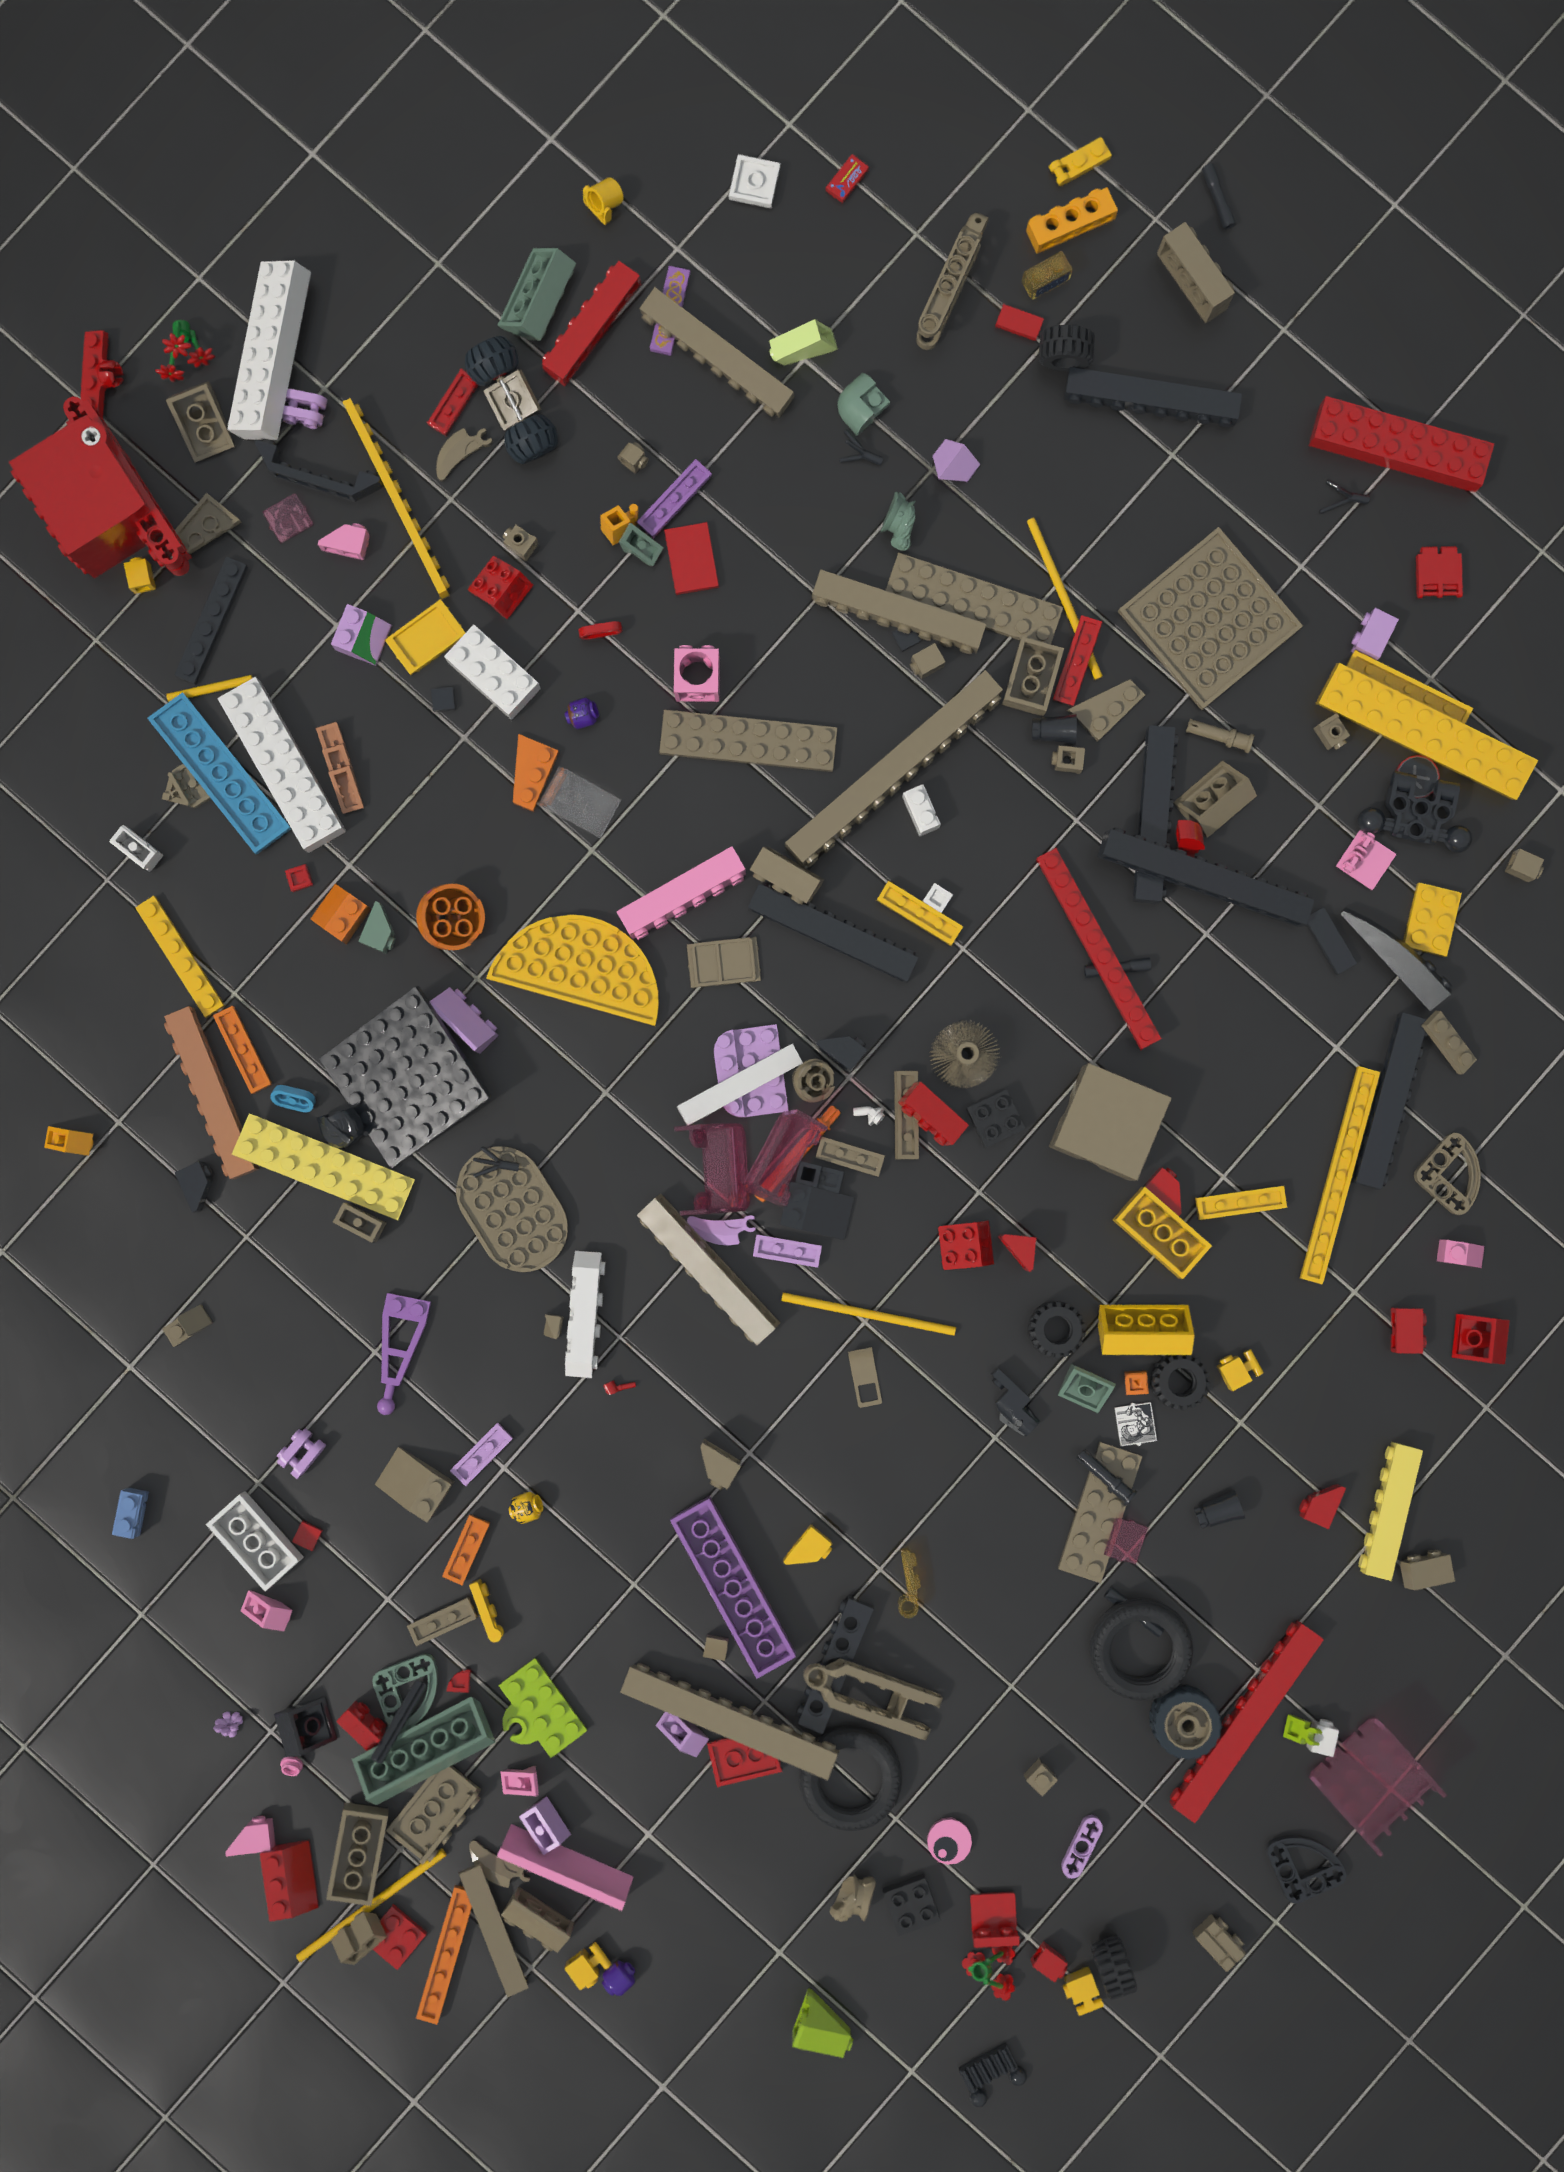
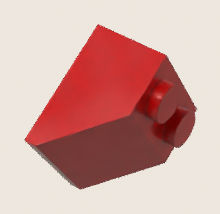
(1480, 1339)

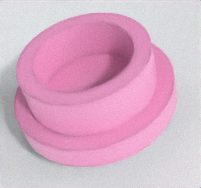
(291, 1766)

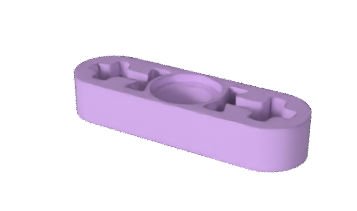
(1094, 1834)

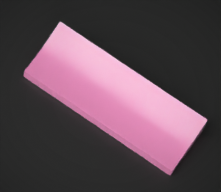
(567, 1868)

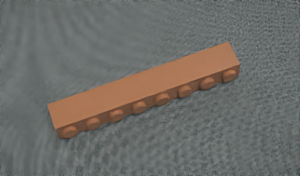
(209, 1089)

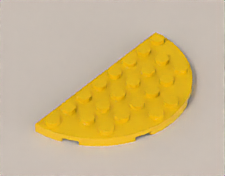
(580, 964)

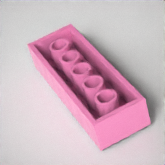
(681, 893)

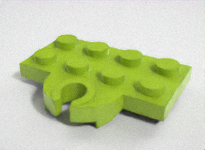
(539, 1710)

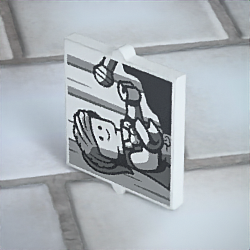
(1135, 1424)

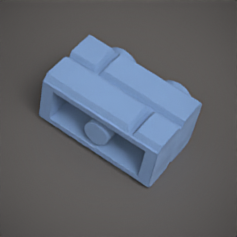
(130, 1513)

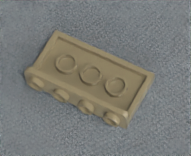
(434, 1812)

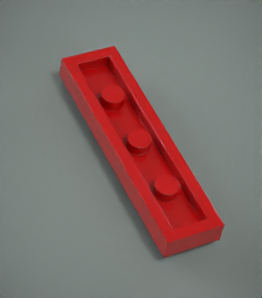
(1077, 660)

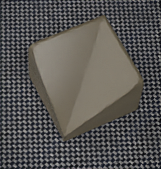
(553, 1326)

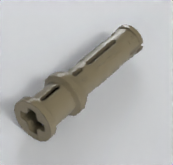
(1231, 737)

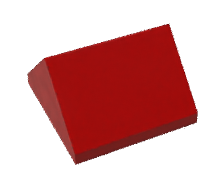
(1021, 1248)

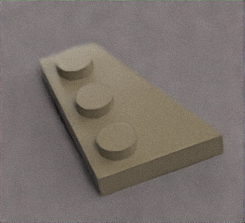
(205, 523)

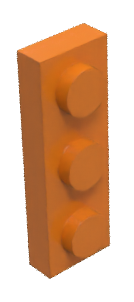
(466, 1549)

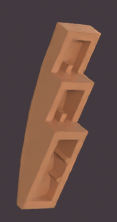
(340, 767)

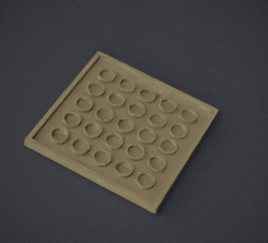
(1210, 618)

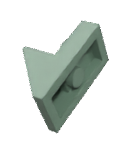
(639, 544)

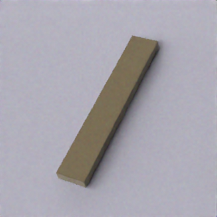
(493, 1930)

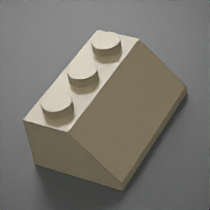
(1216, 798)
(786, 875)
(537, 1920)

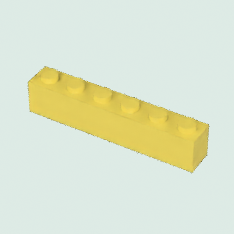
(1390, 1511)

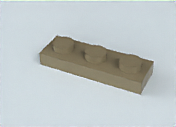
(1449, 1042)
(850, 1156)
(442, 1621)

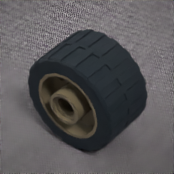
(1197, 1734)

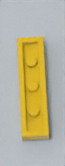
(919, 913)
(1241, 1202)

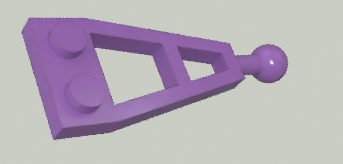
(407, 1309)

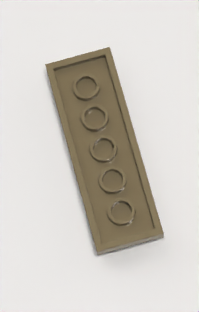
(1096, 1515)

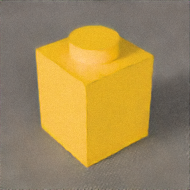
(139, 575)

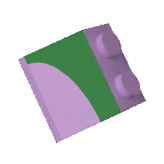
(361, 635)

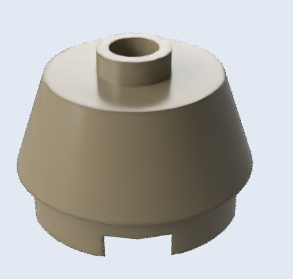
(813, 1080)

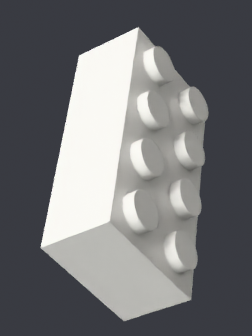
(492, 672)
(254, 1540)

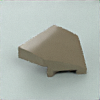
(184, 788)

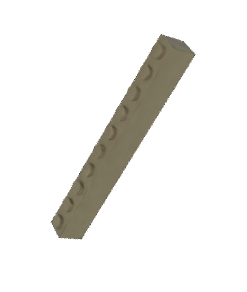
(730, 1721)

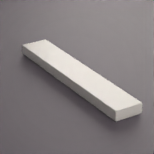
(739, 1084)

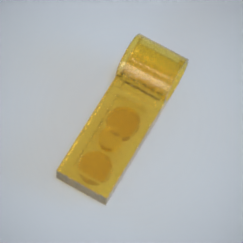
(912, 1583)

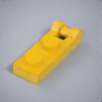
(1080, 161)
(486, 1611)

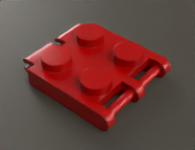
(1439, 572)

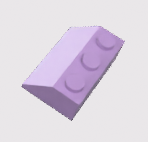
(464, 1019)

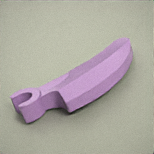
(719, 1231)

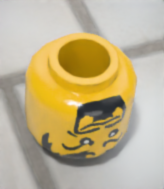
(526, 1507)

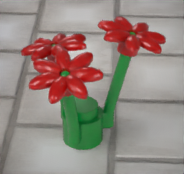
(178, 344)

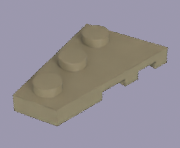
(1107, 709)

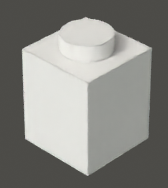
(1326, 1739)

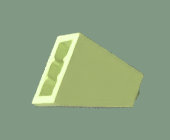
(802, 343)

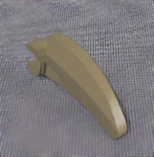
(457, 449)
(495, 1868)

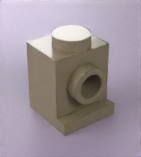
(524, 547)
(1324, 731)
(1075, 755)

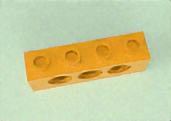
(1098, 199)

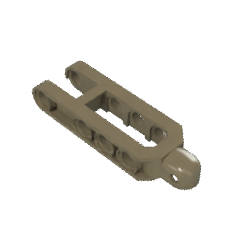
(944, 293)
(821, 1678)

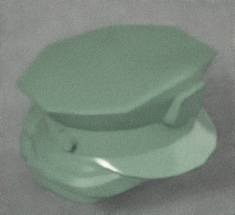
(900, 521)

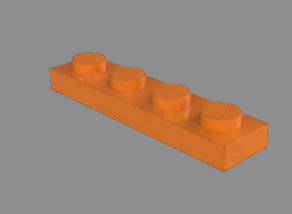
(242, 1050)

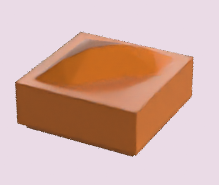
(1136, 1382)

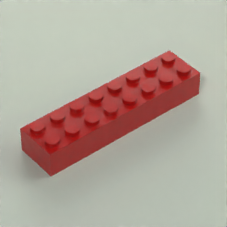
(1401, 444)

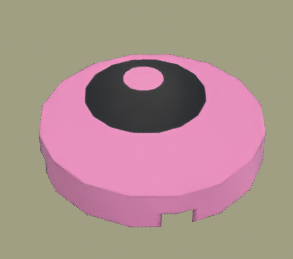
(949, 1841)

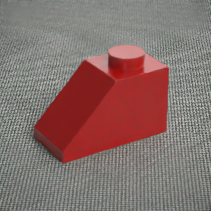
(1166, 1188)
(1322, 1505)

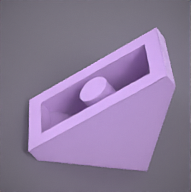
(954, 461)

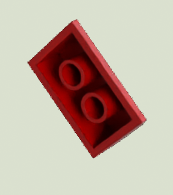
(289, 1880)

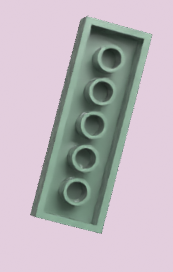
(425, 1751)

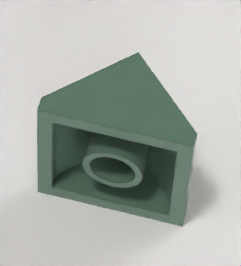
(1085, 1388)

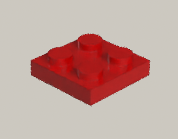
(401, 1939)

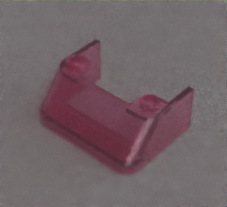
(781, 1156)
(723, 1167)

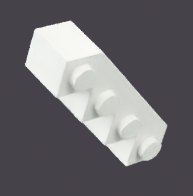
(583, 1314)

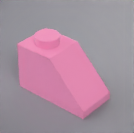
(347, 541)
(1460, 1253)
(266, 1611)
(254, 1838)

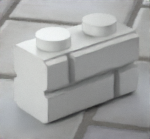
(921, 810)
(136, 848)

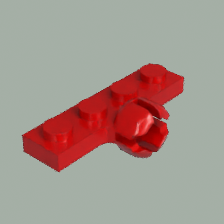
(98, 371)

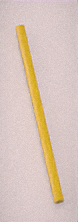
(1060, 587)
(870, 1314)
(376, 1901)

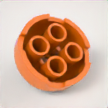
(462, 914)

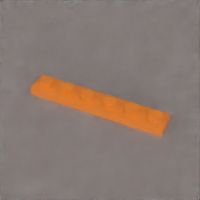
(445, 1957)

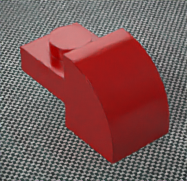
(1189, 837)

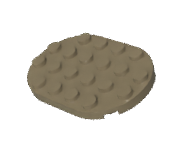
(512, 1211)

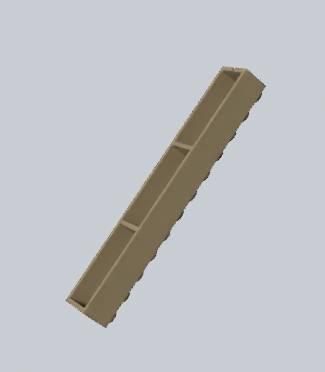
(894, 769)

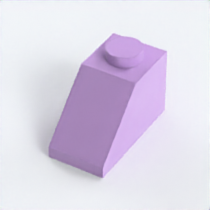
(682, 1734)

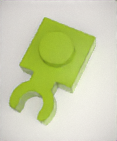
(1300, 1731)

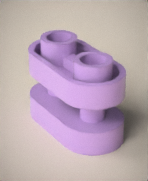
(310, 417)
(300, 1440)

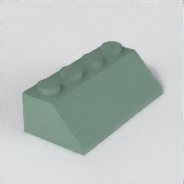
(537, 293)

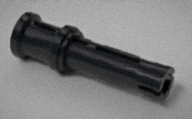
(1114, 1484)

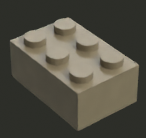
(1032, 676)

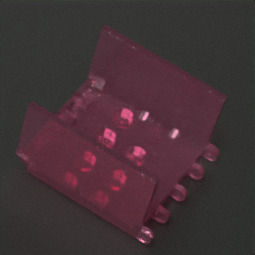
(1373, 1780)

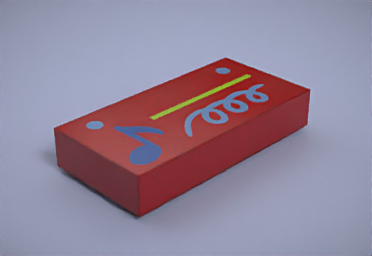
(847, 178)

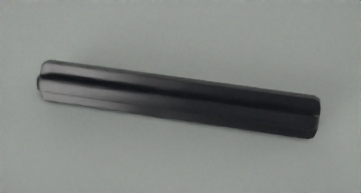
(398, 1721)

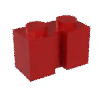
(1408, 1330)

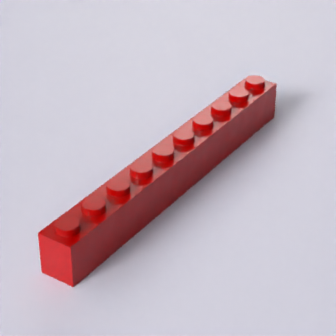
(1246, 1720)

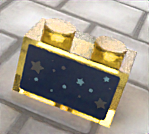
(1047, 275)

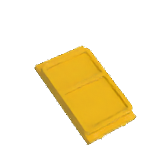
(425, 637)

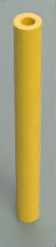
(210, 688)

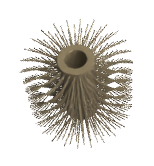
(975, 1056)

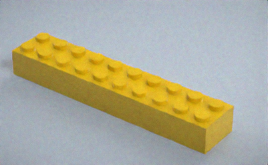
(1426, 731)

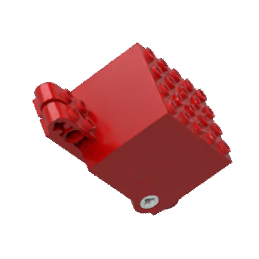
(95, 496)

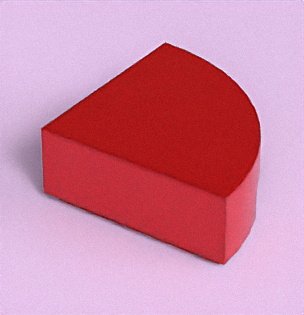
(460, 1682)

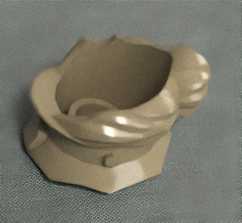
(853, 1898)

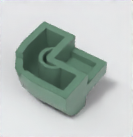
(861, 403)

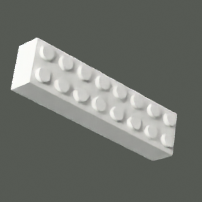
(269, 350)
(281, 765)

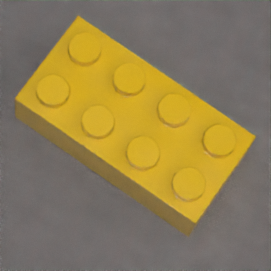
(1162, 1232)
(1145, 1330)

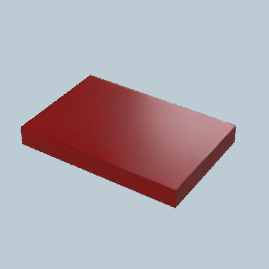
(691, 558)
(737, 1762)

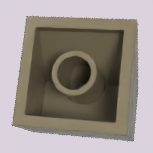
(719, 1465)

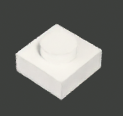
(937, 898)

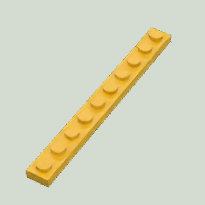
(393, 489)
(1339, 1175)

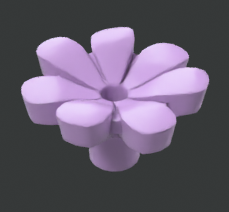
(229, 1724)

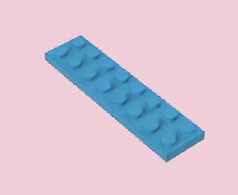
(219, 773)

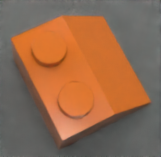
(340, 914)

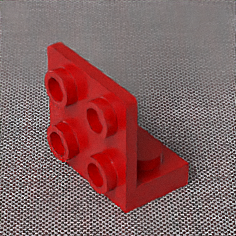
(500, 586)
(966, 1245)
(362, 1725)
(994, 1919)

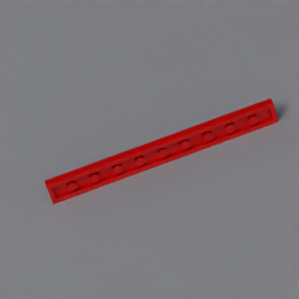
(1098, 949)

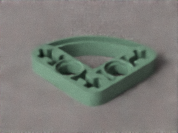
(395, 1680)

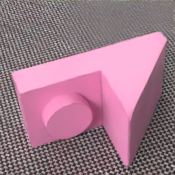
(520, 1781)

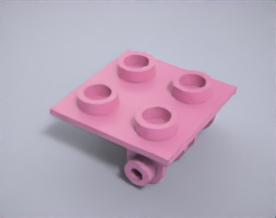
(1366, 859)

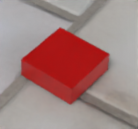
(299, 878)
(307, 1535)

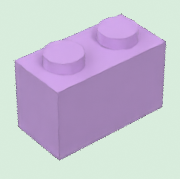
(1374, 634)
(545, 1825)

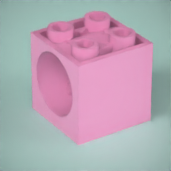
(696, 693)

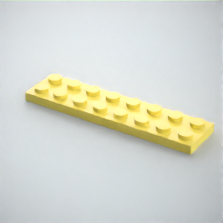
(323, 1167)

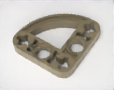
(1435, 1177)

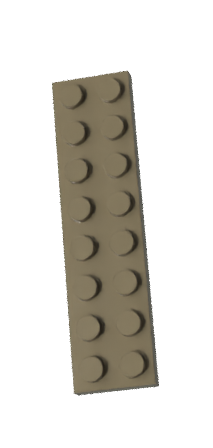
(998, 607)
(748, 740)

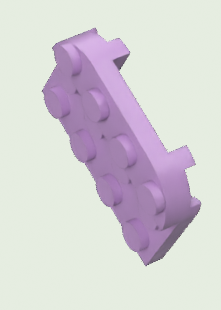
(741, 1049)

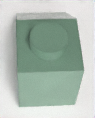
(378, 930)

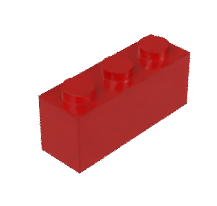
(932, 1114)

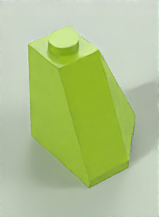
(820, 2028)

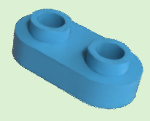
(293, 1098)

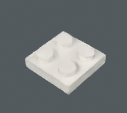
(754, 181)

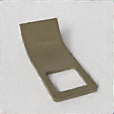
(863, 1373)

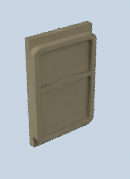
(723, 962)

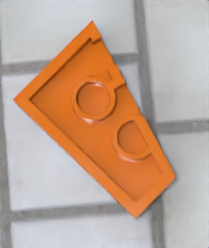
(532, 771)

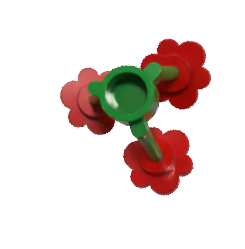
(981, 1970)

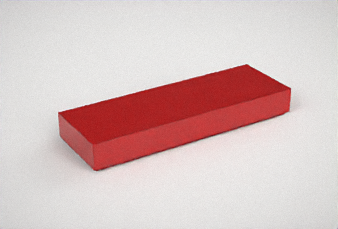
(452, 403)

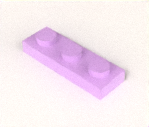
(787, 1251)
(481, 1454)

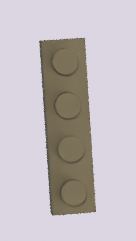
(905, 1127)

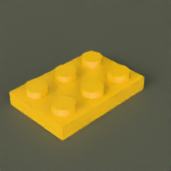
(1432, 919)

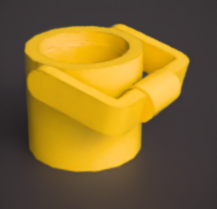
(602, 198)

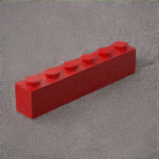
(591, 322)

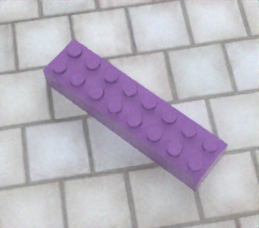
(733, 1587)

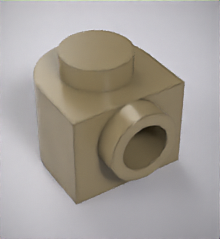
(633, 457)

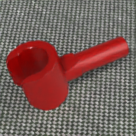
(611, 1387)

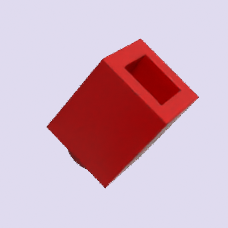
(1049, 1962)

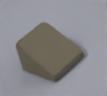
(716, 1647)

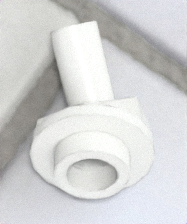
(875, 1115)

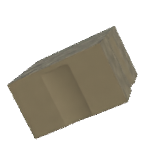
(1110, 1122)

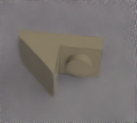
(187, 1325)

